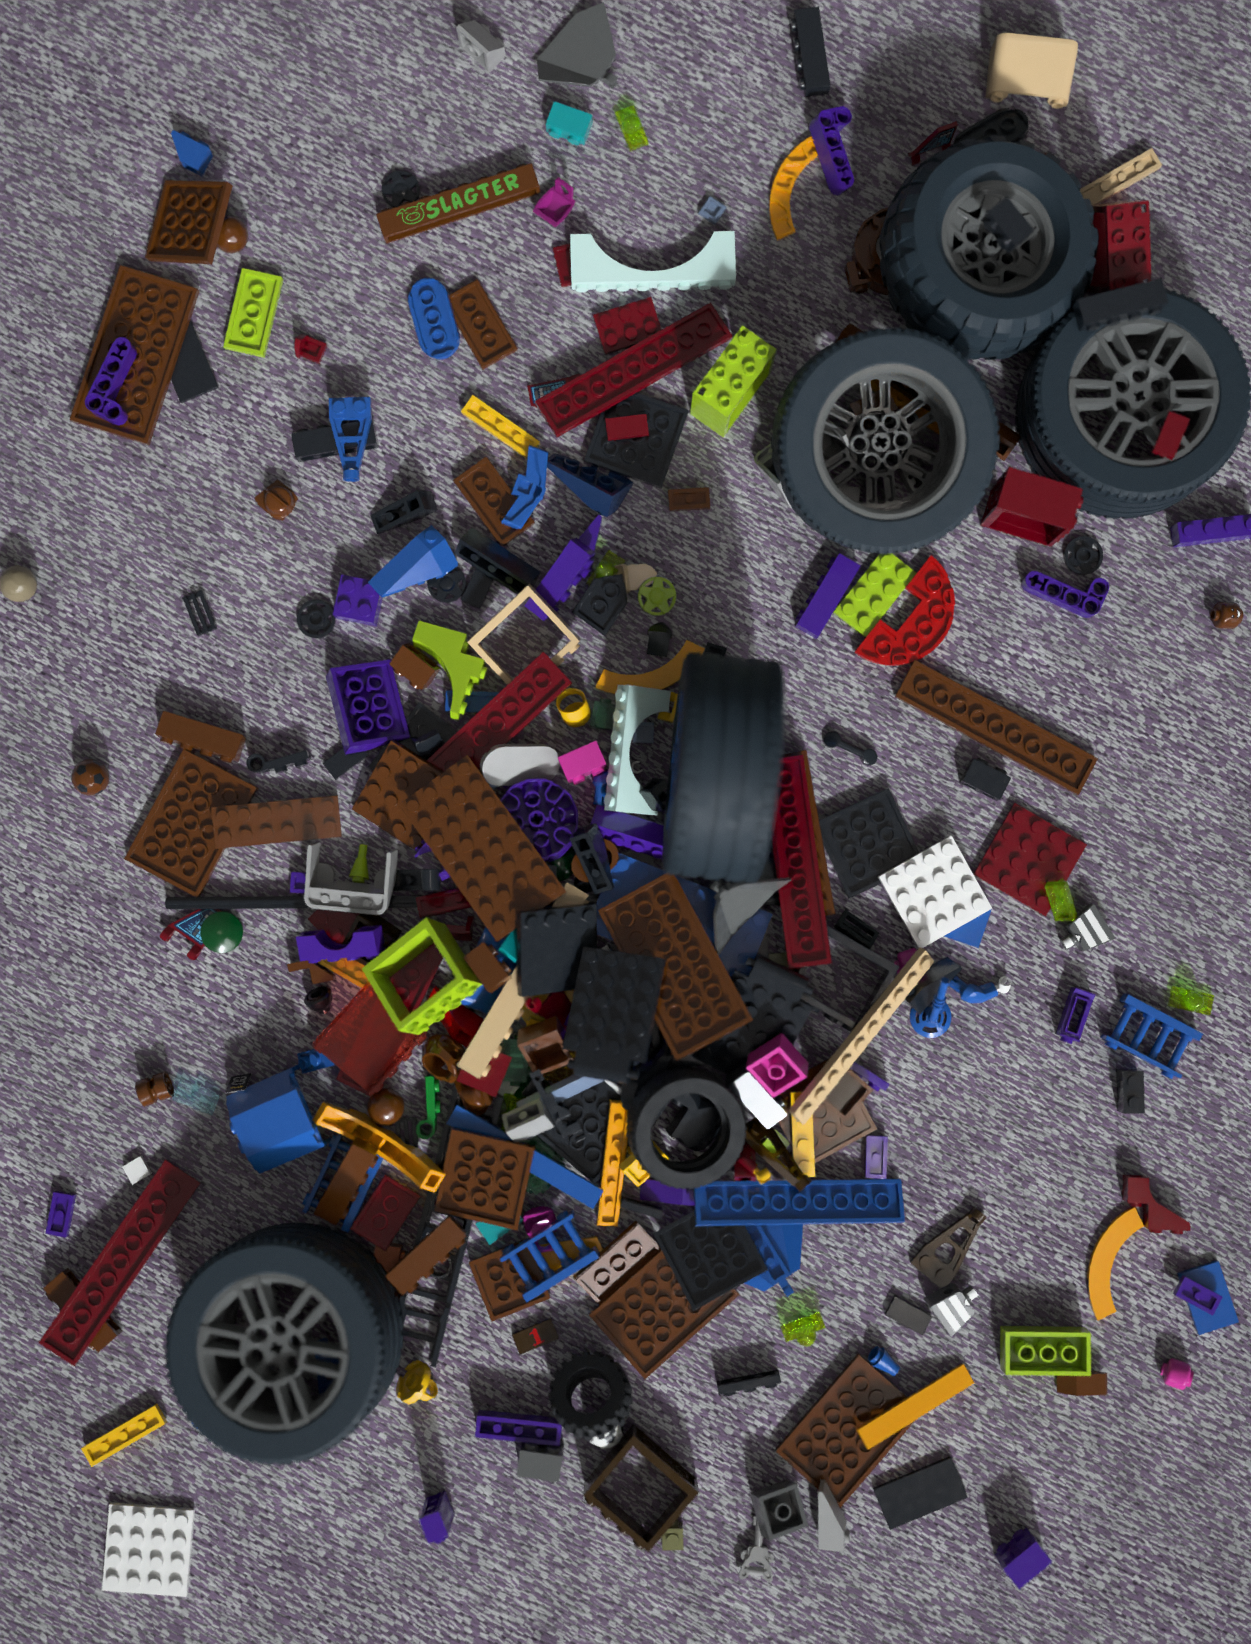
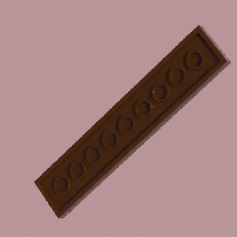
(996, 727)

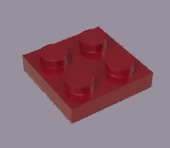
(334, 923)

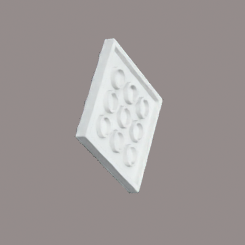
(934, 892)
(148, 1549)

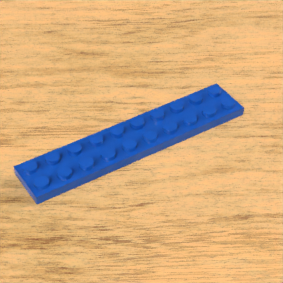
(782, 1204)

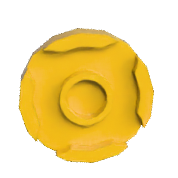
(415, 1383)

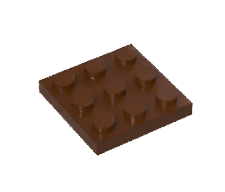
(501, 1283)

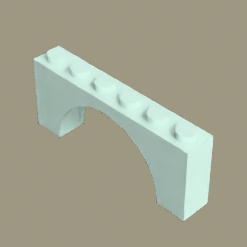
(631, 708)

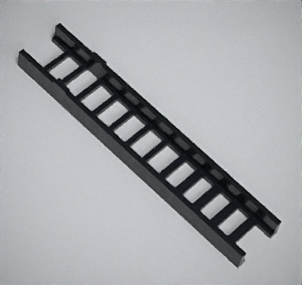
(422, 1231)

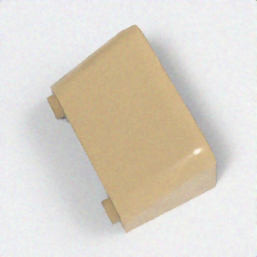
(1031, 67)

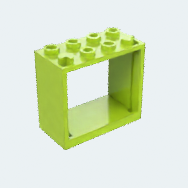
(733, 381)
(401, 953)

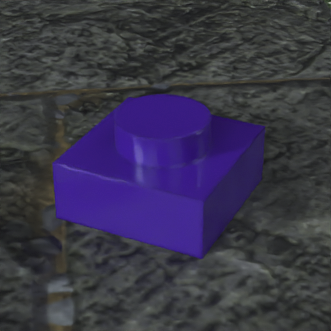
(297, 882)

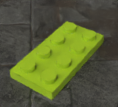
(253, 312)
(874, 593)

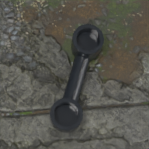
(867, 756)

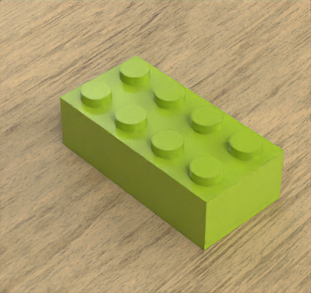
(1045, 1350)

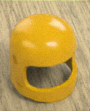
(577, 713)

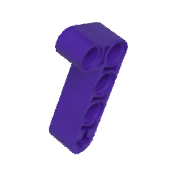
(830, 148)
(115, 379)
(1063, 589)

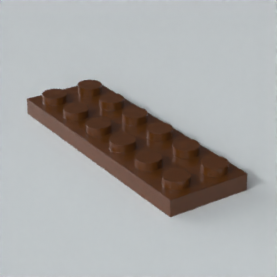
(276, 822)

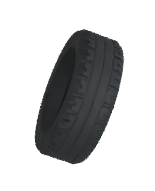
(717, 1158)

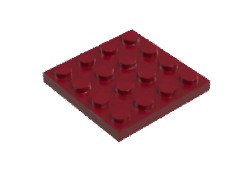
(1027, 856)

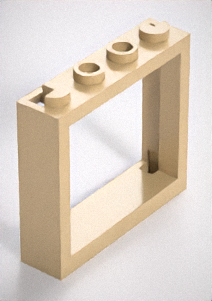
(528, 591)

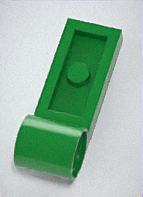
(433, 1106)

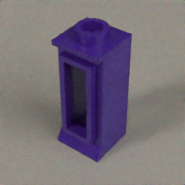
(1074, 994)

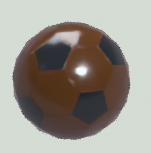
(90, 777)

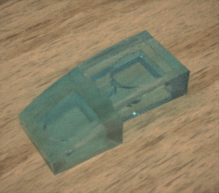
(196, 1097)

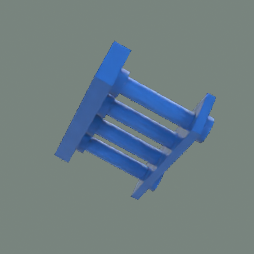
(1168, 1025)
(352, 1214)
(550, 1276)

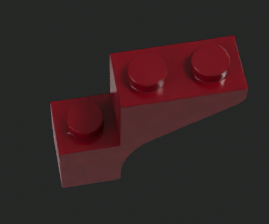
(1155, 1216)

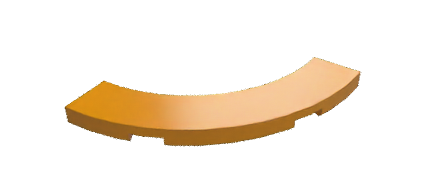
(783, 184)
(656, 679)
(1102, 1260)

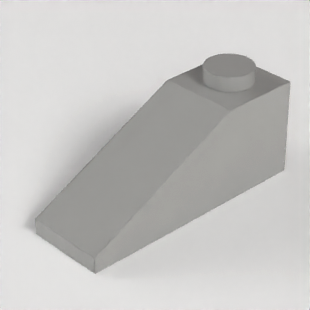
(831, 1522)

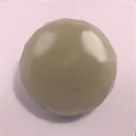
(18, 583)

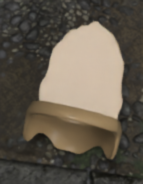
(635, 575)

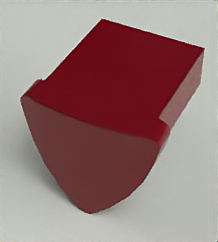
(309, 348)
(462, 932)

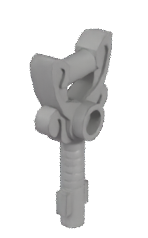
(756, 1553)

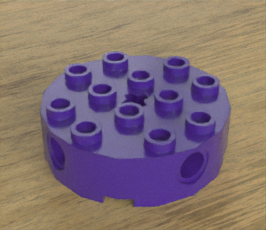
(552, 807)

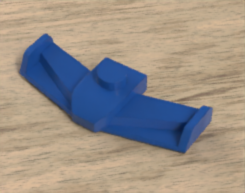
(528, 488)

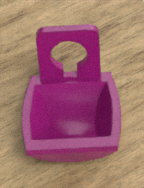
(555, 203)
(537, 1219)

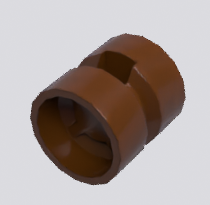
(152, 1089)

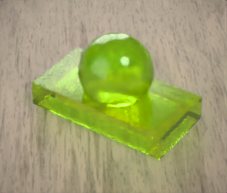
(631, 128)
(606, 566)
(1190, 1000)
(803, 1329)

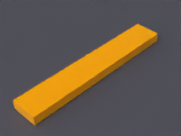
(612, 1175)
(915, 1406)

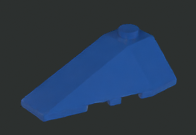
(420, 560)

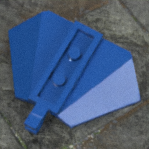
(781, 1252)

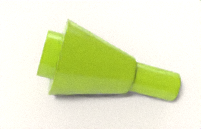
(359, 871)

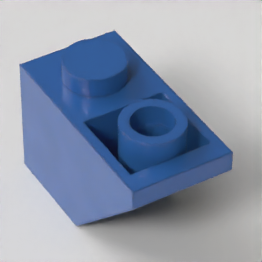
(192, 154)
(312, 1061)

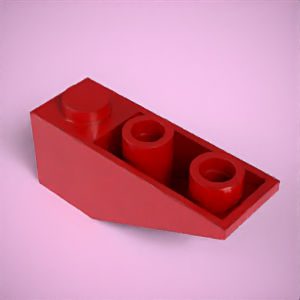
(460, 1022)

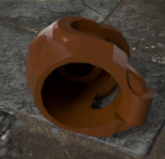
(442, 1050)

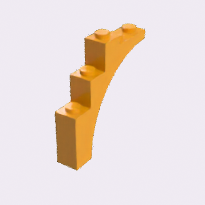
(406, 1158)

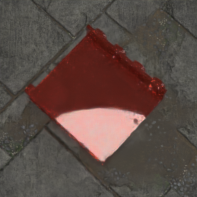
(366, 1041)

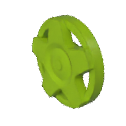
(656, 596)

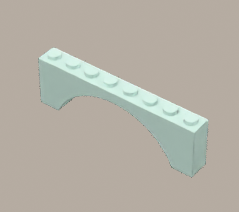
(709, 268)

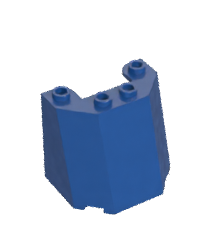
(273, 1121)

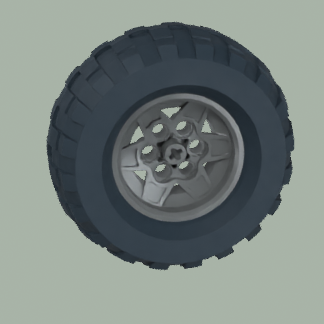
(930, 278)

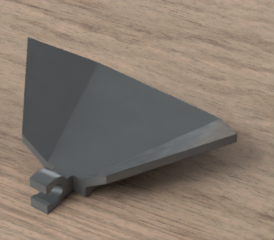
(580, 51)
(738, 904)

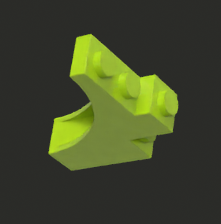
(450, 651)

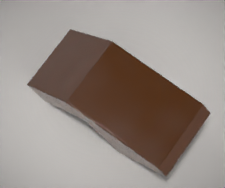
(318, 973)
(1083, 1385)

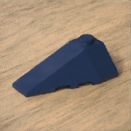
(597, 490)

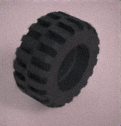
(598, 1422)

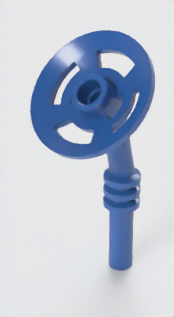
(931, 1013)

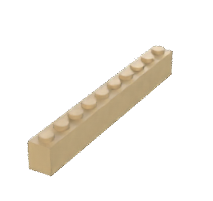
(505, 1009)

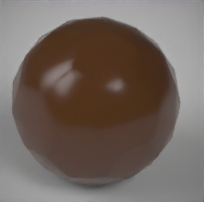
(233, 235)
(385, 1107)

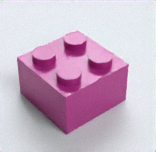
(582, 763)
(777, 1065)

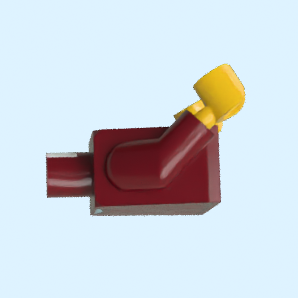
(746, 1168)

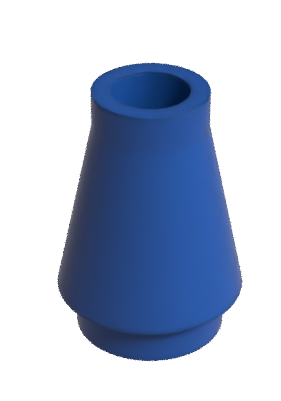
(882, 1360)

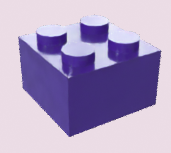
(357, 601)
(1022, 1557)

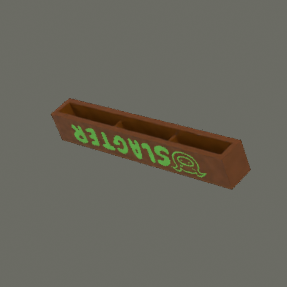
(458, 203)

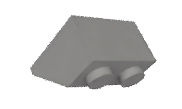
(480, 44)

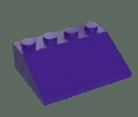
(367, 705)

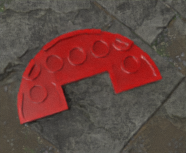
(924, 626)

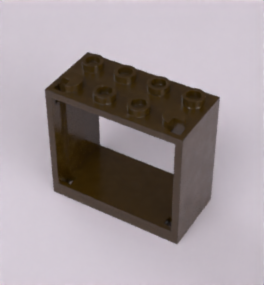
(665, 1463)

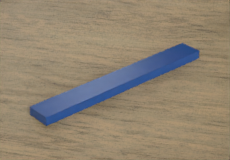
(542, 1165)

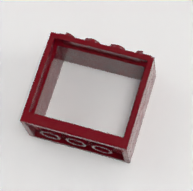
(1122, 246)
(1032, 507)

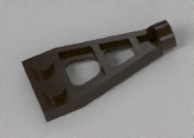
(757, 1131)
(932, 1266)

